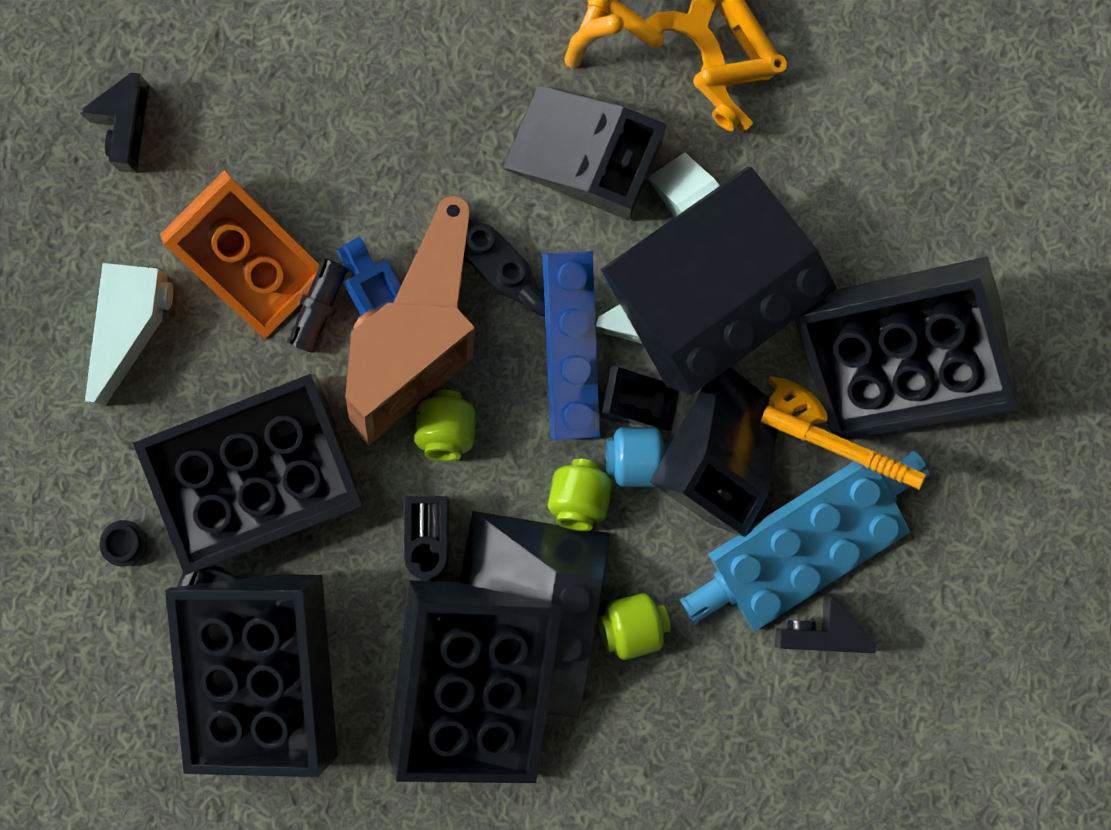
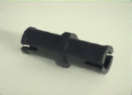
(317, 305)

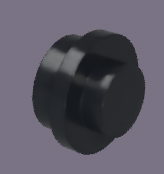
(123, 543)

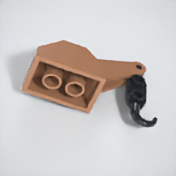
(422, 336)

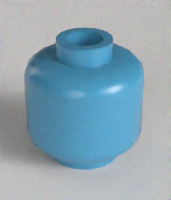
(634, 455)

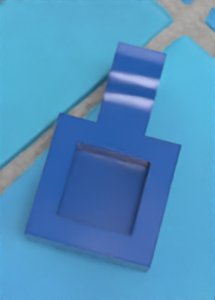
(372, 284)

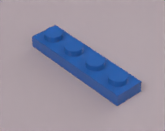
(571, 345)

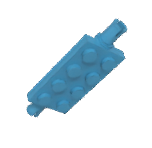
(805, 545)

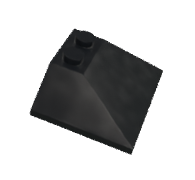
(547, 566)

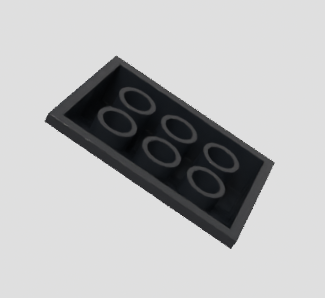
(718, 281)
(910, 350)
(249, 473)
(253, 676)
(472, 685)

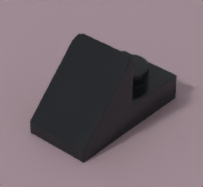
(124, 108)
(838, 632)

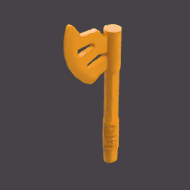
(780, 416)

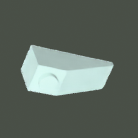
(126, 317)

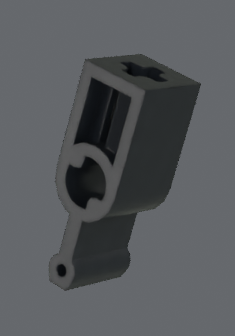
(416, 532)

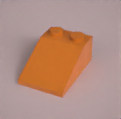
(242, 254)

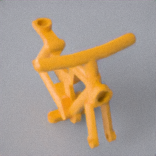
(611, 16)

